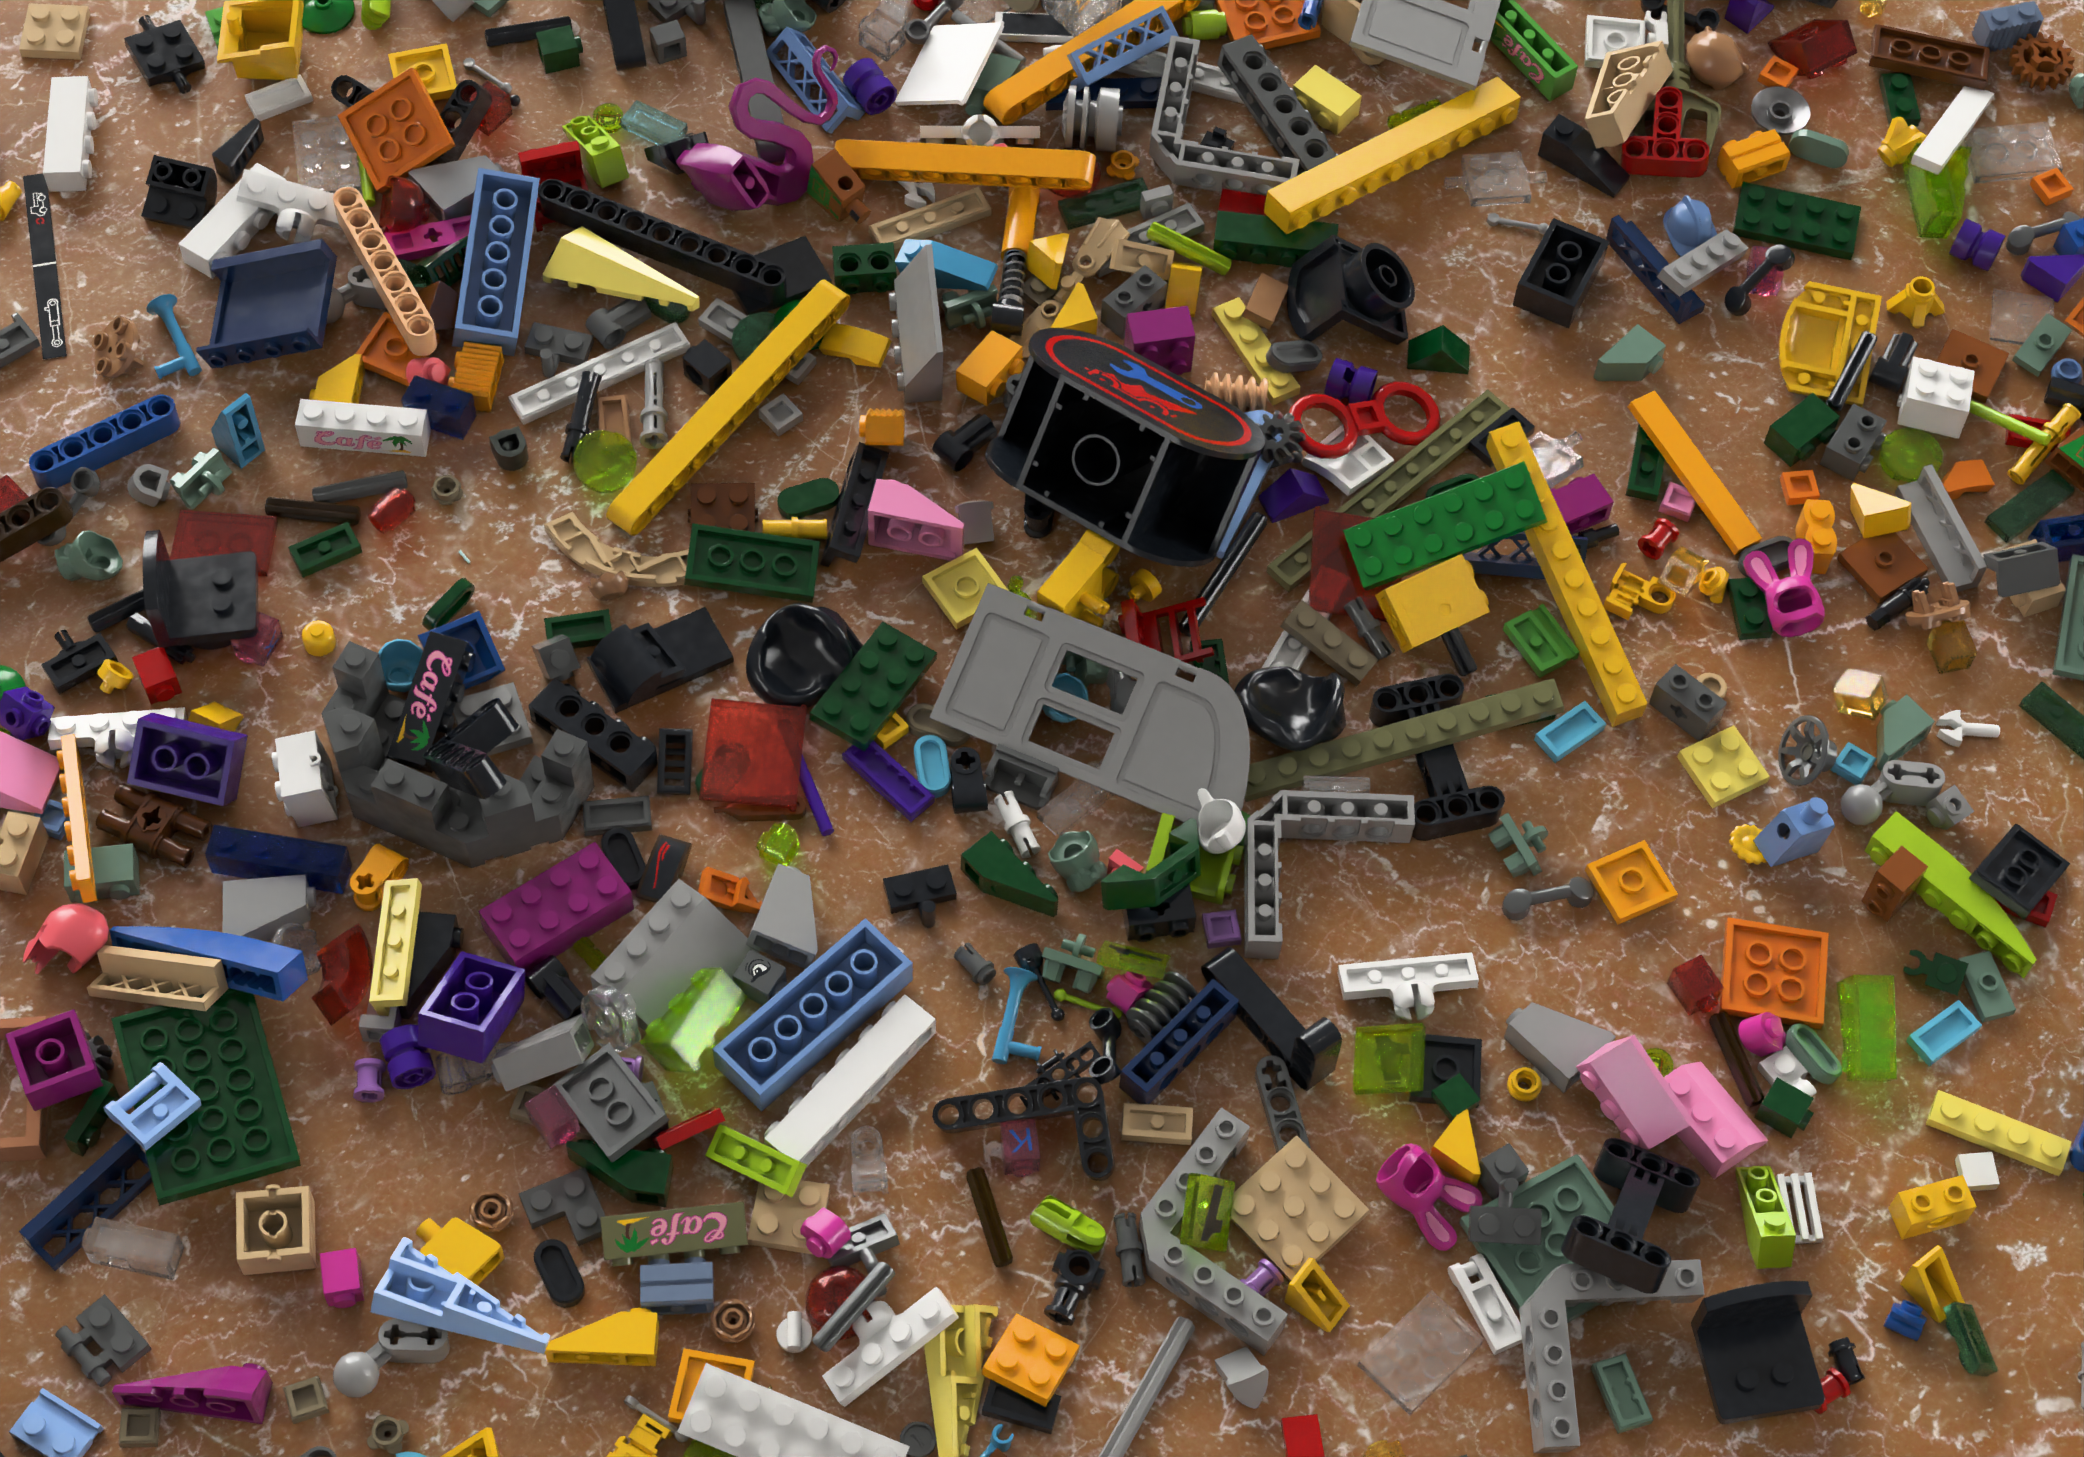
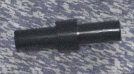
(1599, 535)

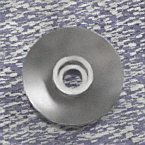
(1780, 110)

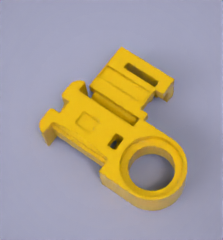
(1630, 589)
(642, 1440)

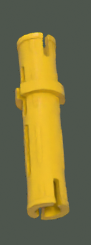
(2036, 452)

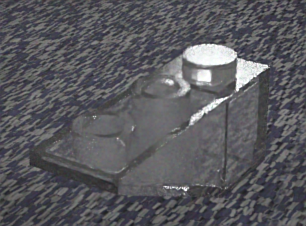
(885, 27)

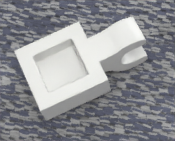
(1658, 29)
(1787, 1068)

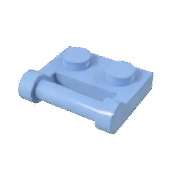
(158, 1113)

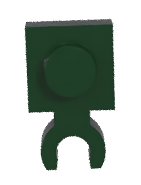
(1942, 973)

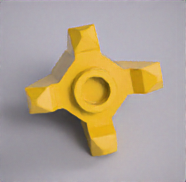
(1899, 142)
(1916, 301)

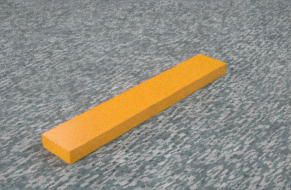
(1694, 472)

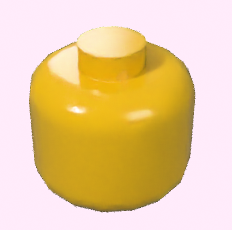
(318, 638)

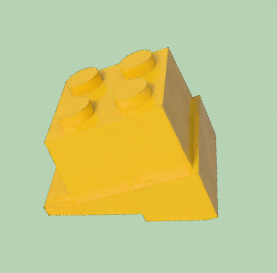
(262, 38)

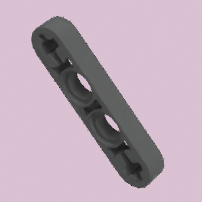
(1279, 1120)

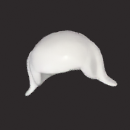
(1219, 824)

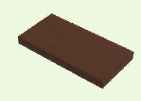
(1929, 56)

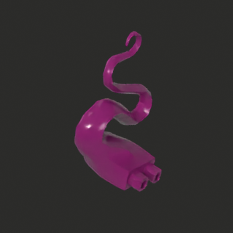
(747, 182)

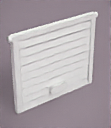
(949, 64)

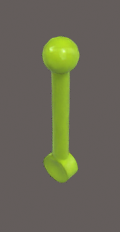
(1061, 995)

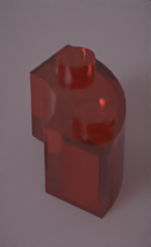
(345, 974)

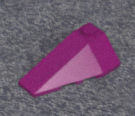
(216, 1392)

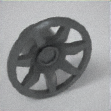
(1810, 752)

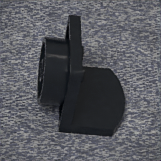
(1351, 285)
(199, 598)
(1757, 1351)

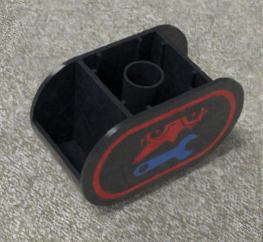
(1125, 447)

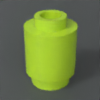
(1204, 24)

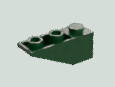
(1000, 873)
(636, 1175)

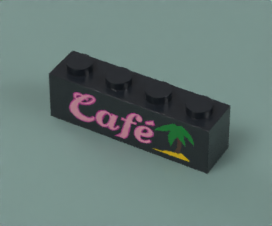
(431, 699)

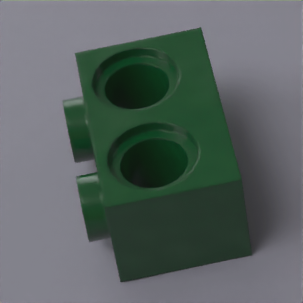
(864, 267)

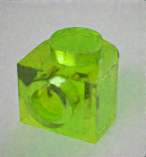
(779, 844)

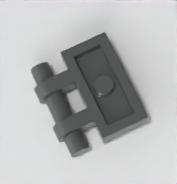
(111, 1332)

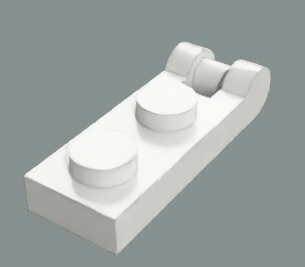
(1487, 1303)

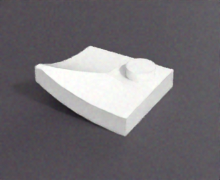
(1356, 468)

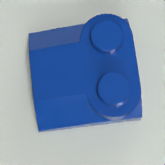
(473, 629)

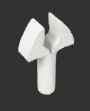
(912, 198)
(1962, 729)

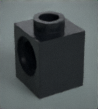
(706, 367)

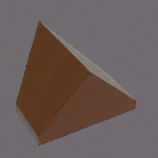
(441, 304)

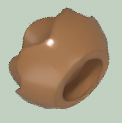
(609, 586)
(487, 1201)
(729, 1310)

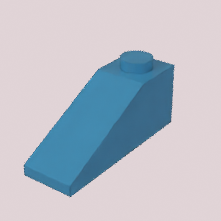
(952, 266)
(238, 432)

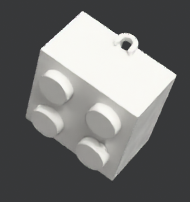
(1935, 397)
(305, 779)

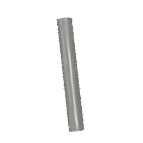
(1000, 47)

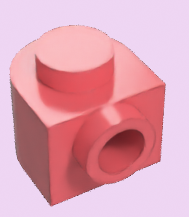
(428, 368)

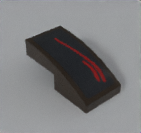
(663, 867)

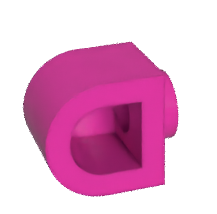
(1127, 990)
(1762, 1034)
(825, 1233)

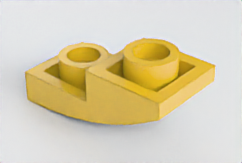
(855, 343)

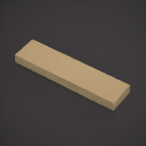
(932, 218)

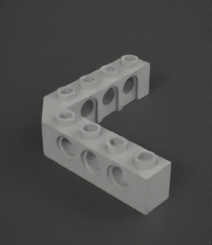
(1197, 164)
(1308, 817)
(1186, 1270)
(1548, 1345)

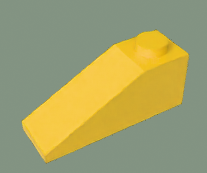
(615, 1340)

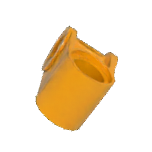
(370, 877)

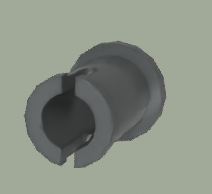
(980, 969)

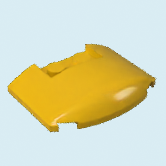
(1820, 337)

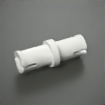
(1017, 824)

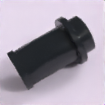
(1846, 1360)

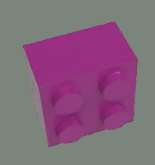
(1162, 337)
(54, 1060)

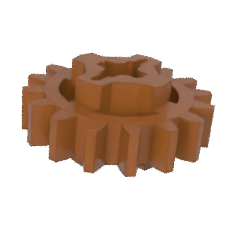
(2041, 61)

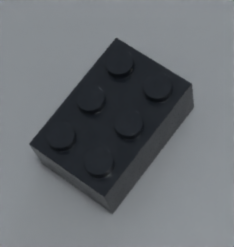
(1560, 273)

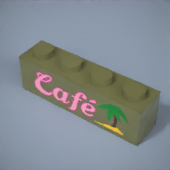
(674, 1231)

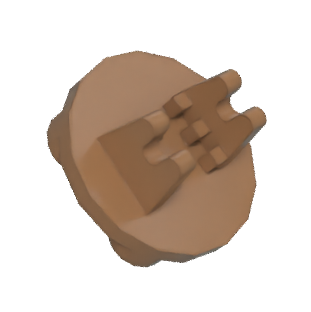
(117, 348)
(1931, 614)

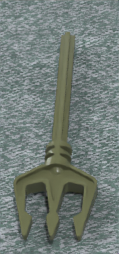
(1694, 104)

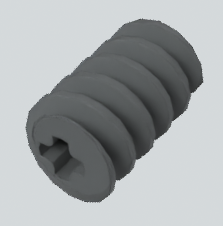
(1159, 1005)

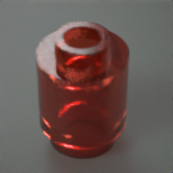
(392, 510)

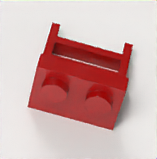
(553, 162)
(1145, 628)

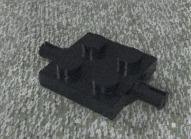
(165, 53)

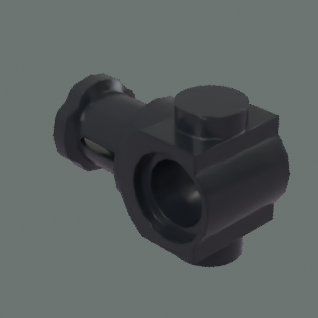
(1072, 1286)

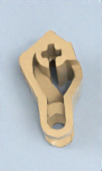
(1339, 19)

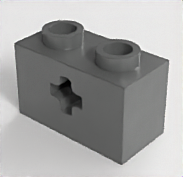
(1137, 294)
(1687, 702)

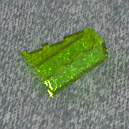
(1937, 198)
(693, 1020)
(1868, 1027)

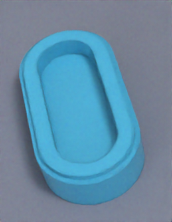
(932, 765)

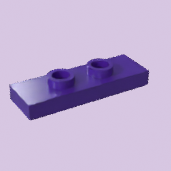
(889, 779)

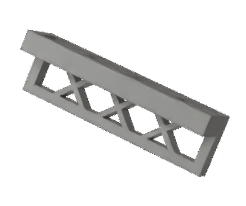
(1942, 531)

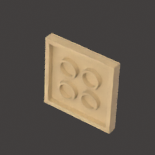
(1295, 1208)

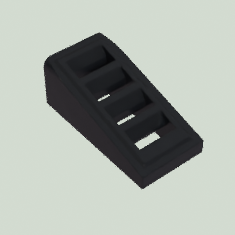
(236, 152)
(679, 736)

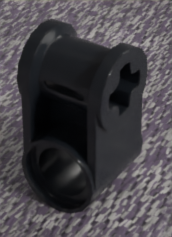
(1038, 518)
(967, 785)

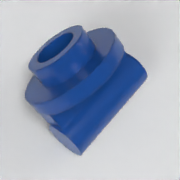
(1906, 1319)

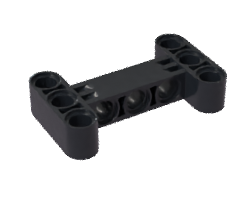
(1441, 765)
(1619, 1246)

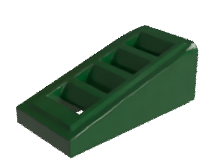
(428, 265)

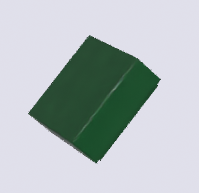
(1455, 1096)

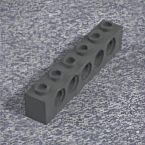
(1273, 103)

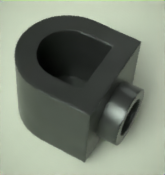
(509, 449)

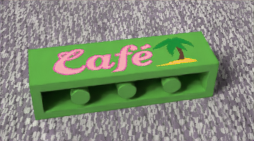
(1533, 50)

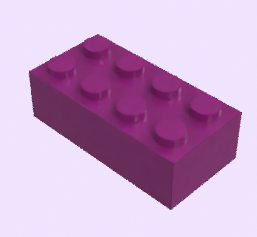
(557, 908)

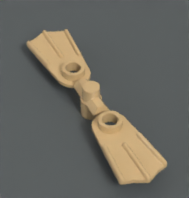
(1095, 248)

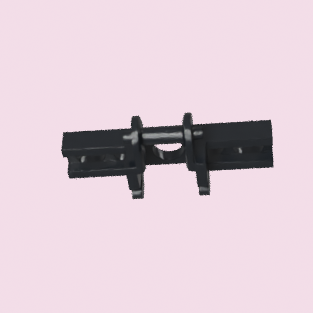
(1064, 1064)

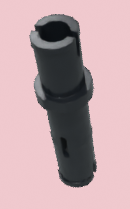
(581, 415)

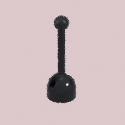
(1031, 959)

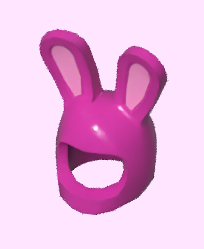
(1791, 602)
(1416, 1182)

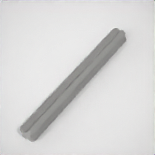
(1148, 1388)

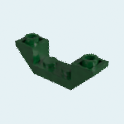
(1132, 889)

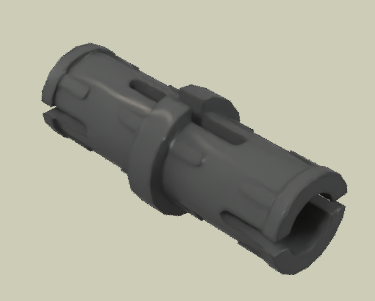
(1368, 628)
(1129, 1249)

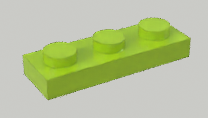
(756, 1160)

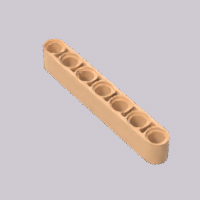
(385, 271)

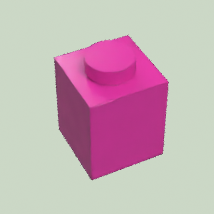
(342, 1278)

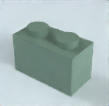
(114, 873)

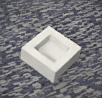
(1978, 1170)

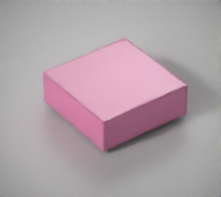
(1677, 502)

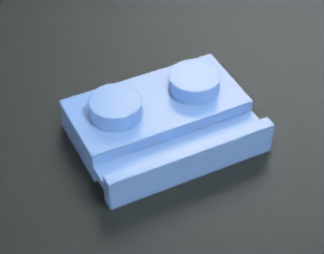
(55, 1428)

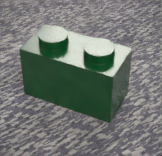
(1802, 430)

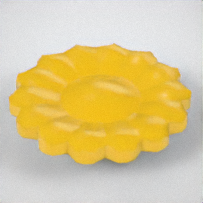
(1744, 846)

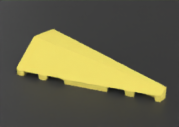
(592, 261)
(956, 1376)

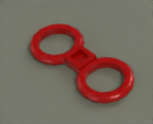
(1367, 418)

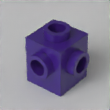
(25, 713)

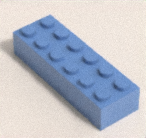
(496, 260)
(813, 1014)

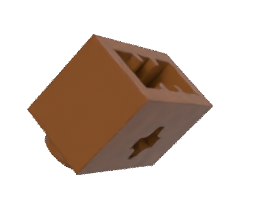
(1894, 884)

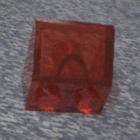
(1815, 46)

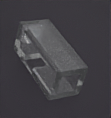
(133, 1248)

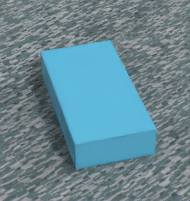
(1570, 731)
(1943, 1033)

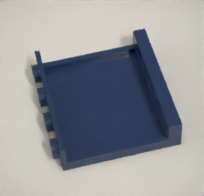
(270, 303)

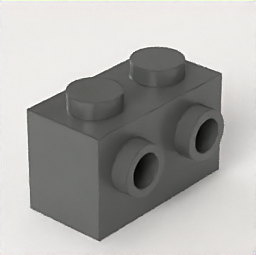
(1853, 442)

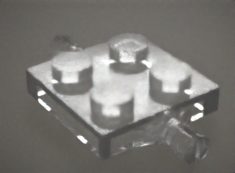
(1495, 179)
(1556, 456)

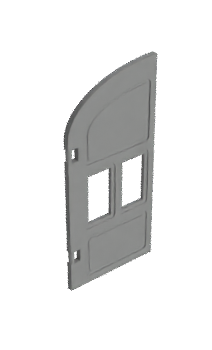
(1428, 35)
(1163, 744)

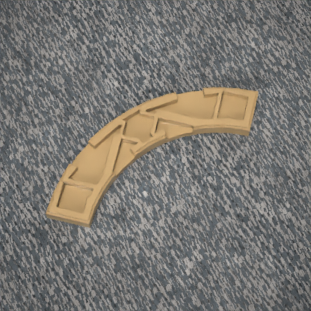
(599, 558)

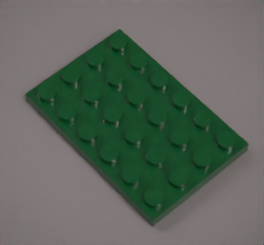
(228, 1065)

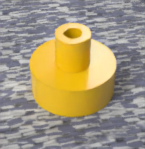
(1144, 586)
(114, 676)

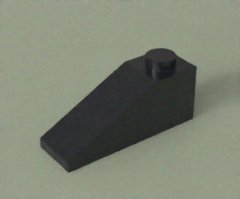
(1575, 152)
(433, 954)

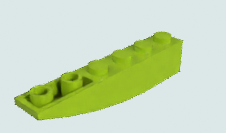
(1952, 893)

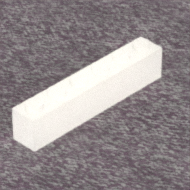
(852, 1081)

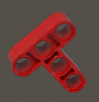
(1665, 143)

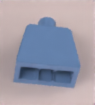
(1803, 826)

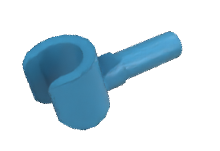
(997, 1443)

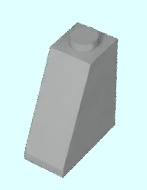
(451, 185)
(262, 905)
(786, 919)
(1554, 1042)
(543, 1053)

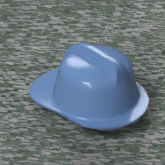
(1688, 225)

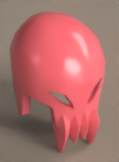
(72, 929)

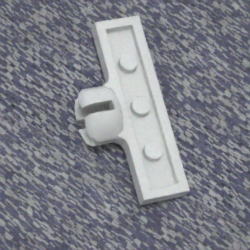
(980, 131)
(294, 204)
(109, 733)
(1408, 980)
(887, 1343)

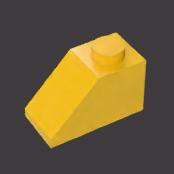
(341, 382)

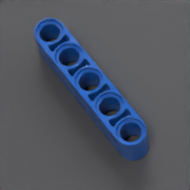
(90, 441)

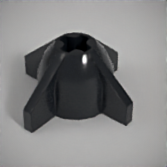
(668, 152)

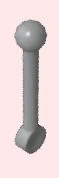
(469, 64)
(1493, 220)
(634, 1404)

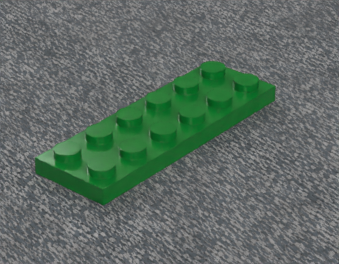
(1445, 526)

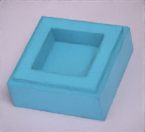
(1853, 764)

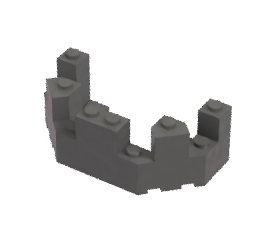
(428, 811)

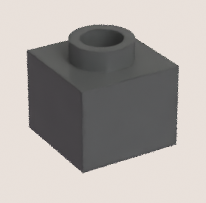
(668, 42)

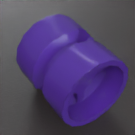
(870, 86)
(1977, 244)
(1361, 380)
(406, 1060)

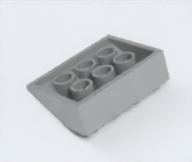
(918, 330)
(668, 948)

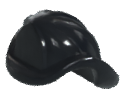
(797, 655)
(1292, 706)

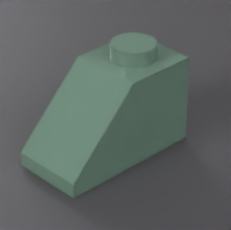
(1631, 357)
(1900, 729)

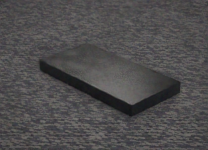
(693, 641)

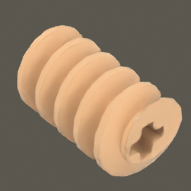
(1238, 393)

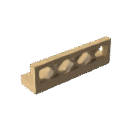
(159, 974)

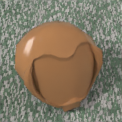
(1715, 59)

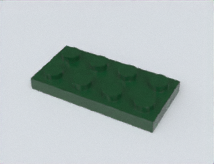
(1796, 220)
(752, 563)
(873, 686)

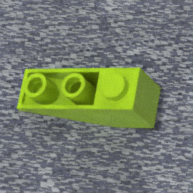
(598, 150)
(1765, 1218)

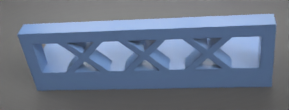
(804, 50)
(1122, 59)

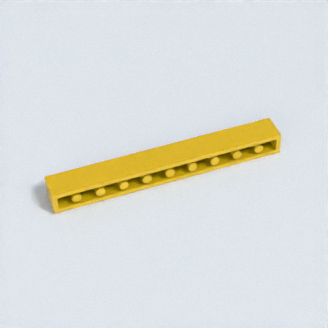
(1391, 155)
(1573, 587)

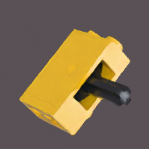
(1436, 606)

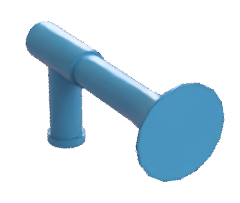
(163, 307)
(1004, 1045)

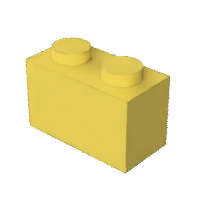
(1327, 99)

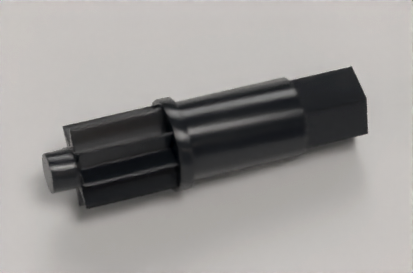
(1896, 603)
(141, 627)

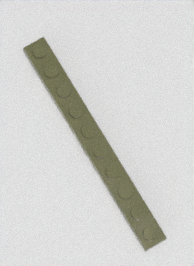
(1399, 480)
(1405, 738)

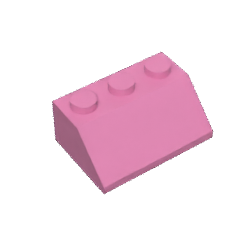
(1634, 1093)
(1720, 1129)

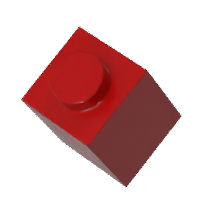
(157, 675)

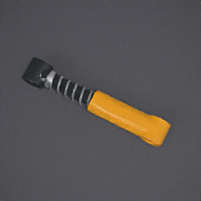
(1018, 232)

